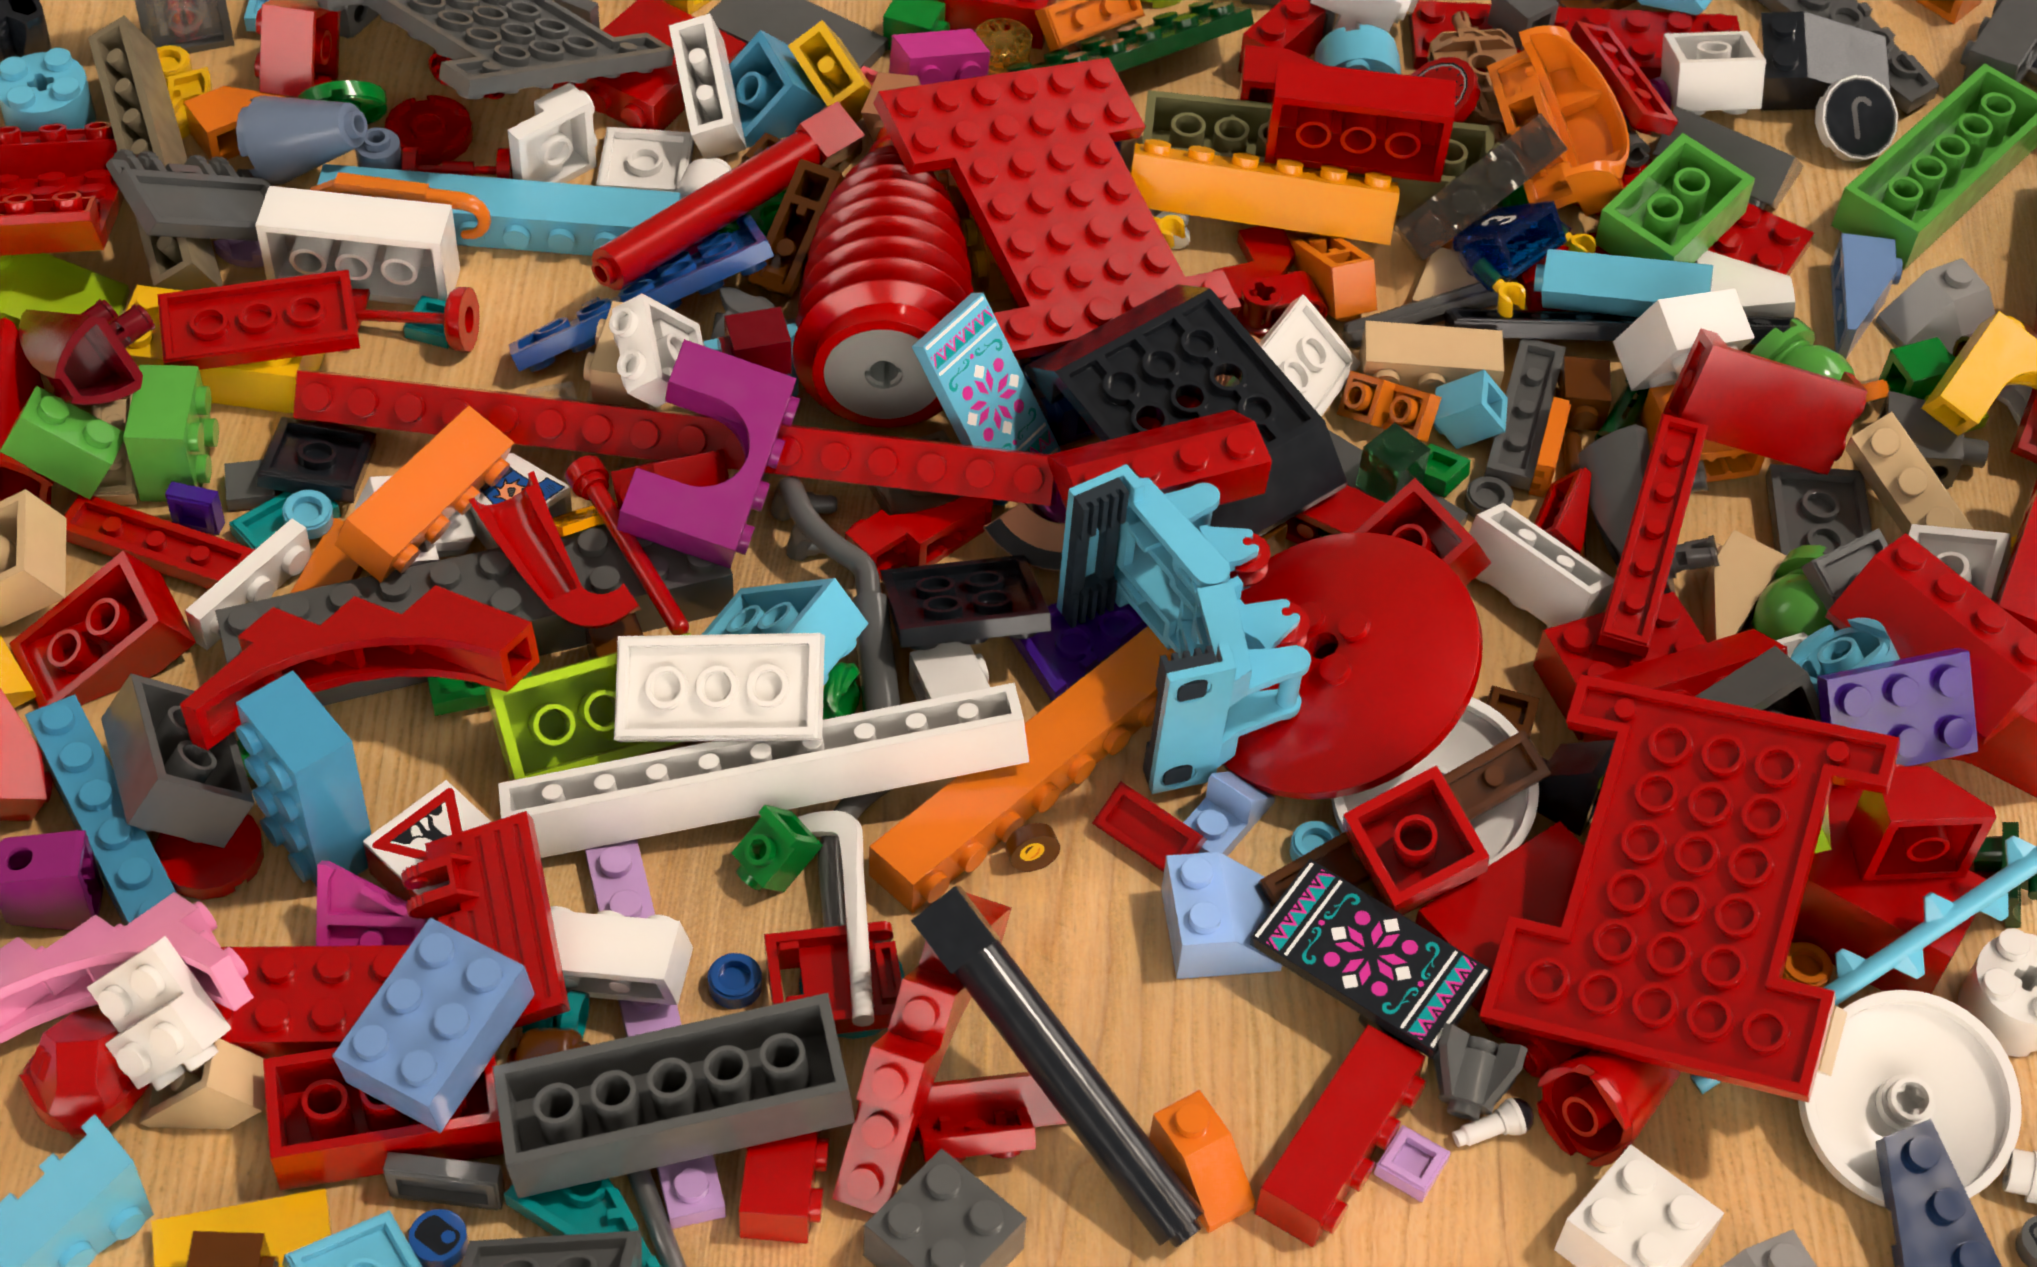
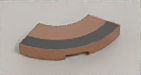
(1027, 533)

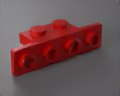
(984, 1116)

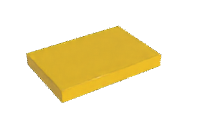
(285, 1220)

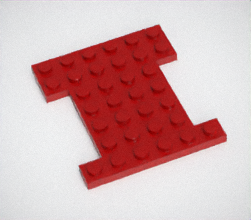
(1046, 193)
(1690, 891)

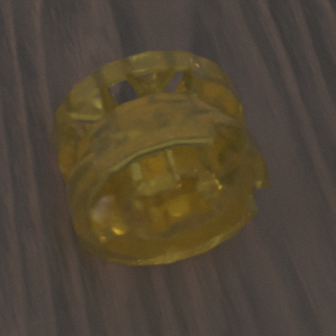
(1005, 46)

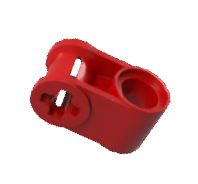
(1273, 298)

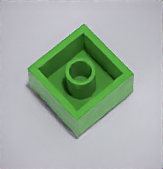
(170, 430)

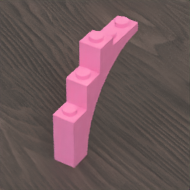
(54, 980)

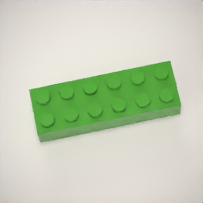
(1942, 164)

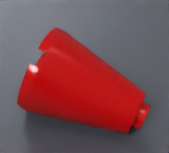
(1601, 1103)

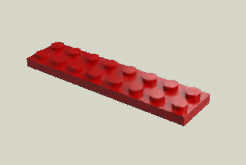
(1637, 29)

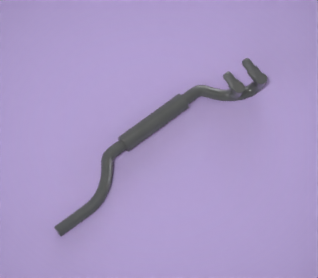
(873, 647)

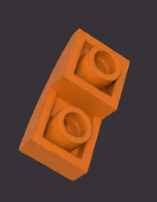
(1386, 403)

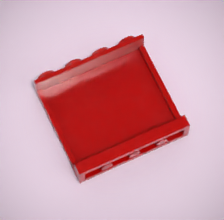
(1526, 884)

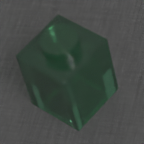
(1391, 463)

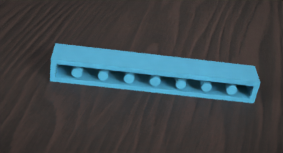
(536, 213)

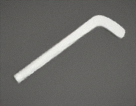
(851, 846)

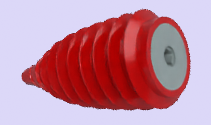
(874, 283)

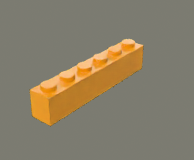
(1266, 193)

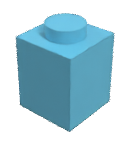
(1471, 409)

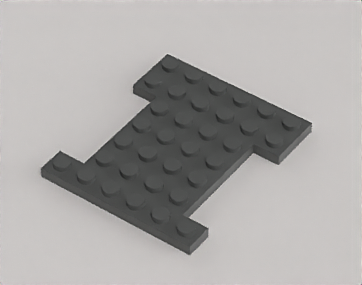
(515, 43)

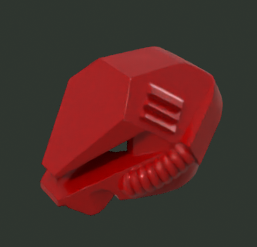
(78, 1075)

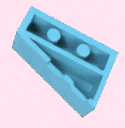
(75, 1206)

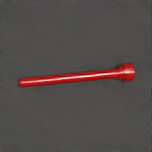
(590, 481)

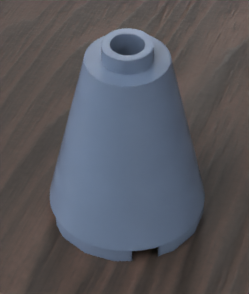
(296, 135)

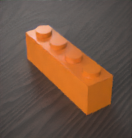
(424, 495)

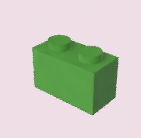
(63, 442)

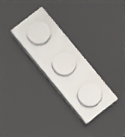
(251, 580)

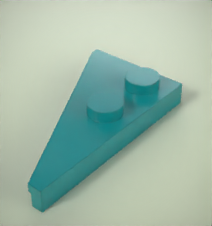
(580, 1210)

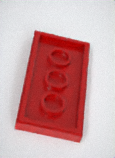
(258, 321)

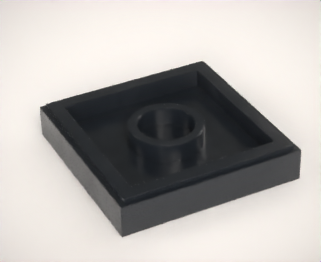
(317, 459)

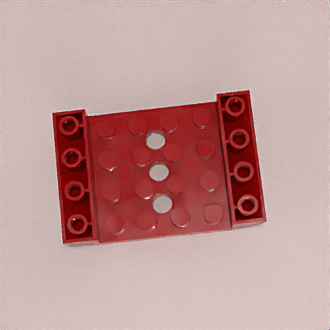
(57, 189)

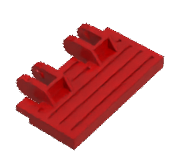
(502, 902)

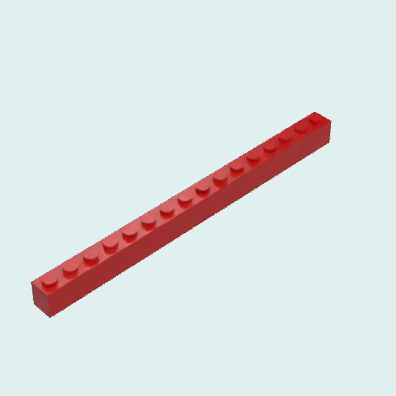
(672, 434)

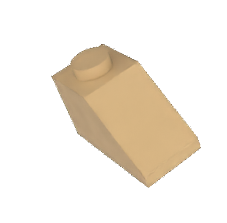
(212, 1095)

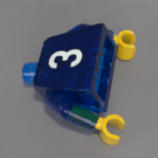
(1509, 243)

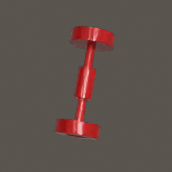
(412, 162)

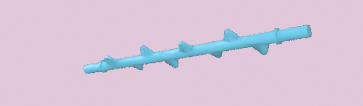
(1939, 918)

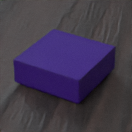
(195, 508)

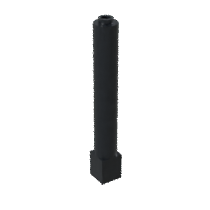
(1059, 1066)

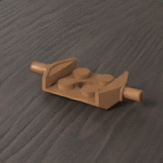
(1479, 50)

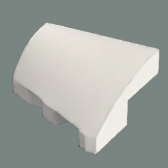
(1759, 289)

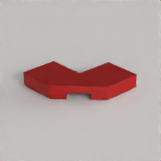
(1266, 253)

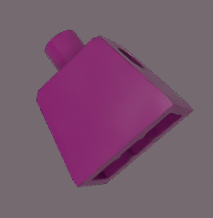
(49, 880)

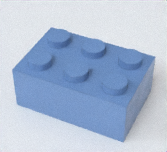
(434, 1024)

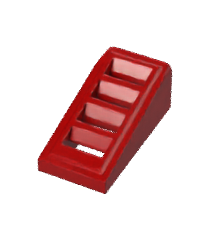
(1566, 509)

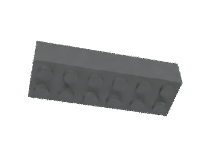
(672, 1095)

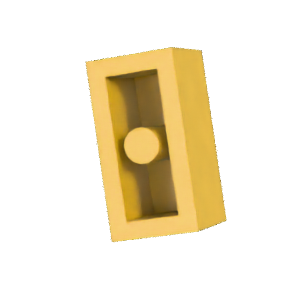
(832, 69)

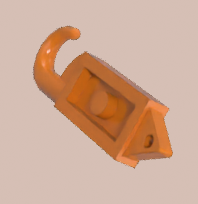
(413, 191)

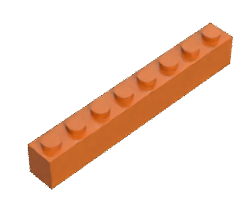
(985, 807)

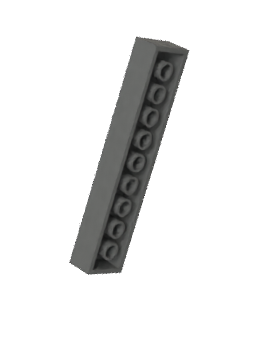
(490, 578)

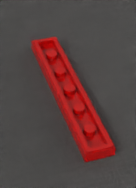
(1653, 536)

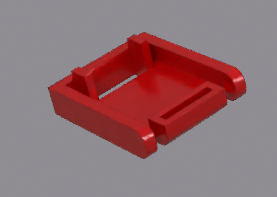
(825, 969)

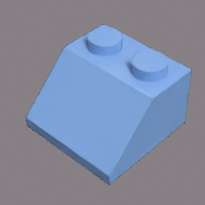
(1211, 914)

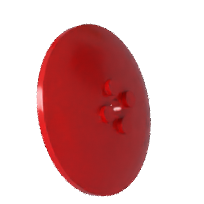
(1392, 684)

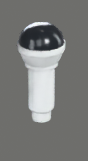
(1510, 1118)

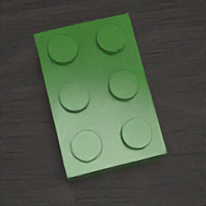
(1675, 205)

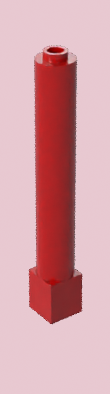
(821, 139)

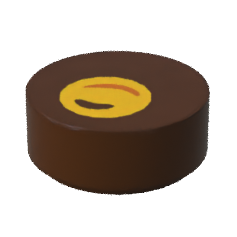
(1032, 847)

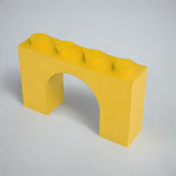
(1993, 357)

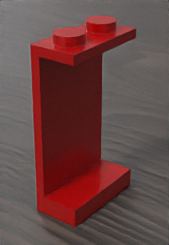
(1766, 404)

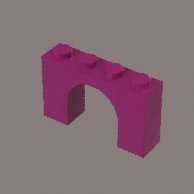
(714, 518)

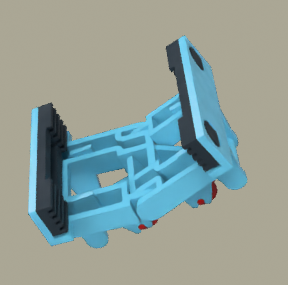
(1188, 592)

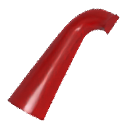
(534, 547)

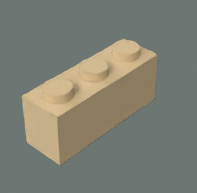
(1429, 354)
(1903, 477)

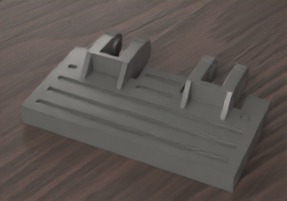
(190, 198)

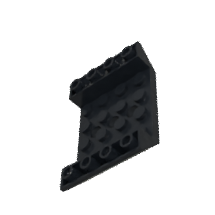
(1178, 349)

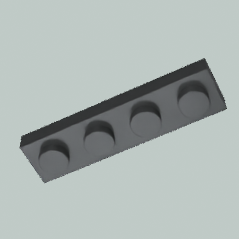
(1528, 408)

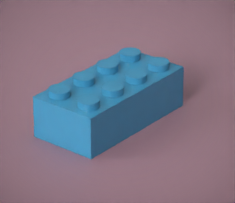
(304, 777)

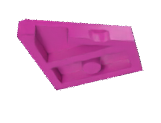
(359, 912)

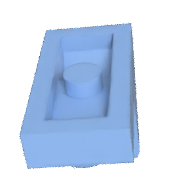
(1228, 812)

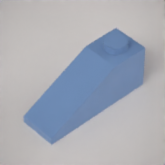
(1861, 281)

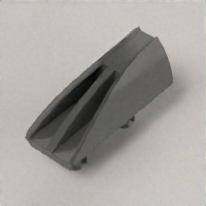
(1616, 479)

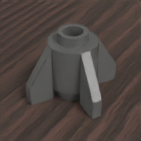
(1474, 1071)

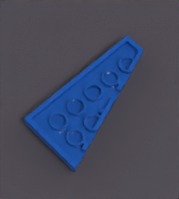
(704, 272)

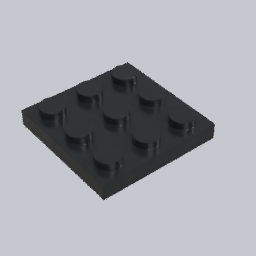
(965, 602)

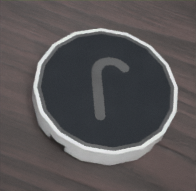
(1856, 118)

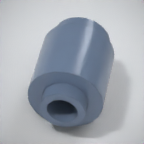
(380, 150)

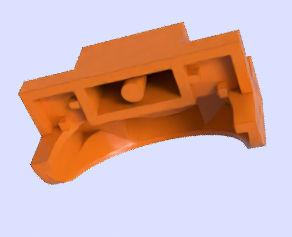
(1576, 107)

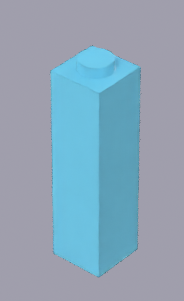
(1615, 282)

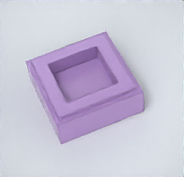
(1412, 1163)

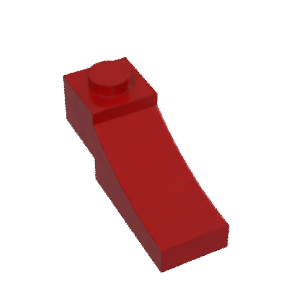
(921, 535)

